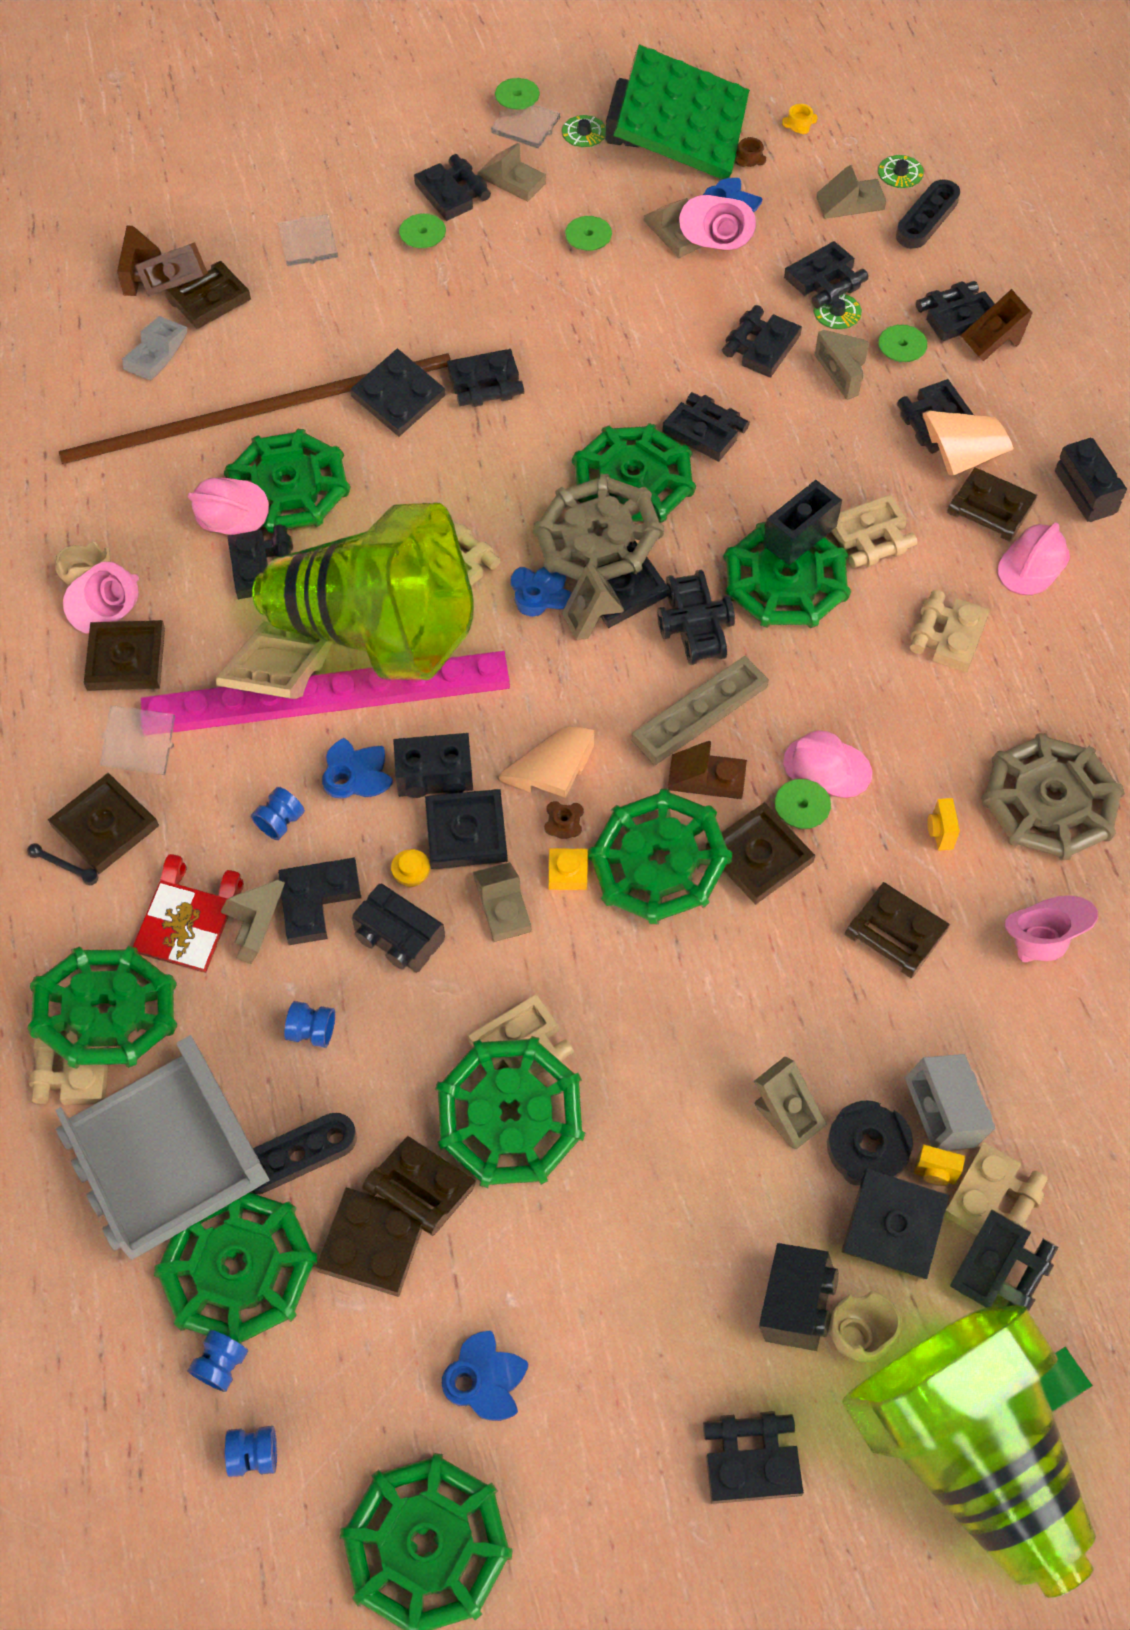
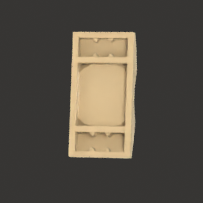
(274, 663)

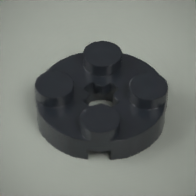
(881, 1124)

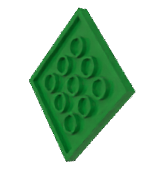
(682, 112)

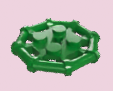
(285, 456)
(642, 456)
(785, 590)
(666, 835)
(97, 987)
(512, 1135)
(246, 1287)
(435, 1570)

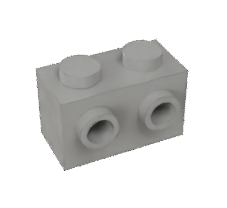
(949, 1102)

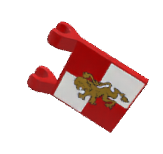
(183, 921)

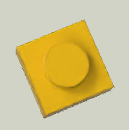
(944, 824)
(568, 869)
(939, 1165)

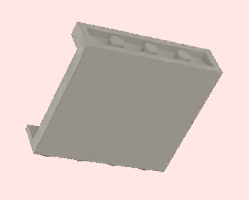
(161, 1153)

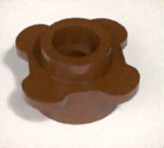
(750, 152)
(564, 829)

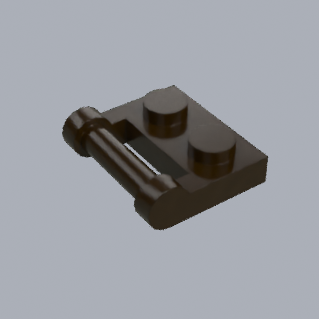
(209, 295)
(993, 503)
(901, 920)
(426, 1177)

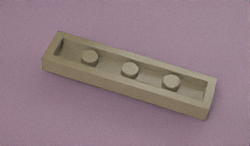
(699, 710)

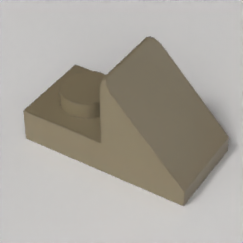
(512, 175)
(848, 197)
(667, 226)
(842, 360)
(589, 601)
(502, 901)
(255, 910)
(788, 1103)

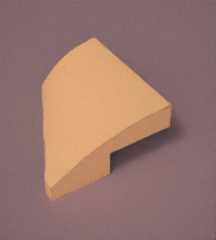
(966, 439)
(553, 762)

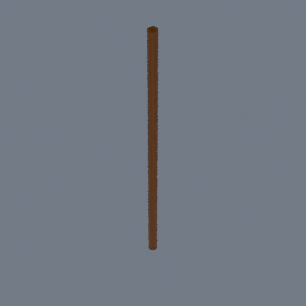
(228, 415)

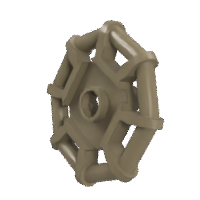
(598, 513)
(1049, 814)

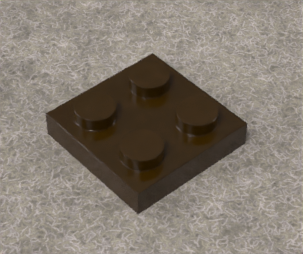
(124, 655)
(103, 823)
(763, 853)
(370, 1243)

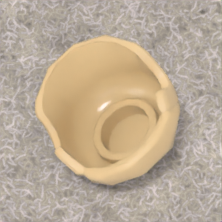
(78, 559)
(864, 1326)

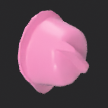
(717, 222)
(229, 505)
(1034, 560)
(100, 595)
(828, 762)
(1048, 927)

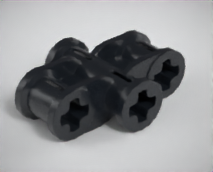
(696, 617)

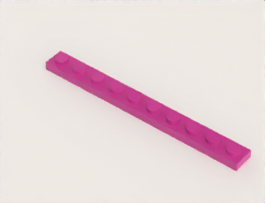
(330, 693)

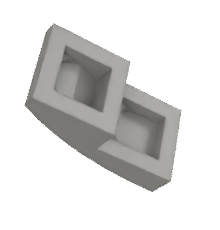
(157, 347)

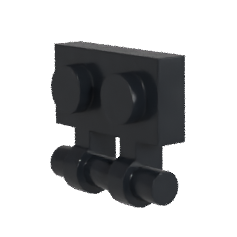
(444, 191)
(820, 268)
(955, 317)
(769, 347)
(485, 378)
(935, 397)
(702, 432)
(250, 556)
(992, 1258)
(756, 1472)

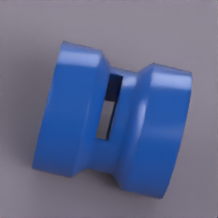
(277, 813)
(307, 1024)
(218, 1360)
(251, 1451)

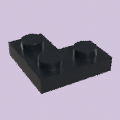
(311, 887)

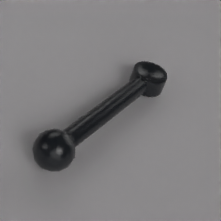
(89, 875)

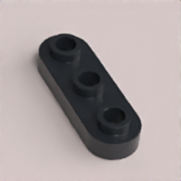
(928, 213)
(309, 1138)

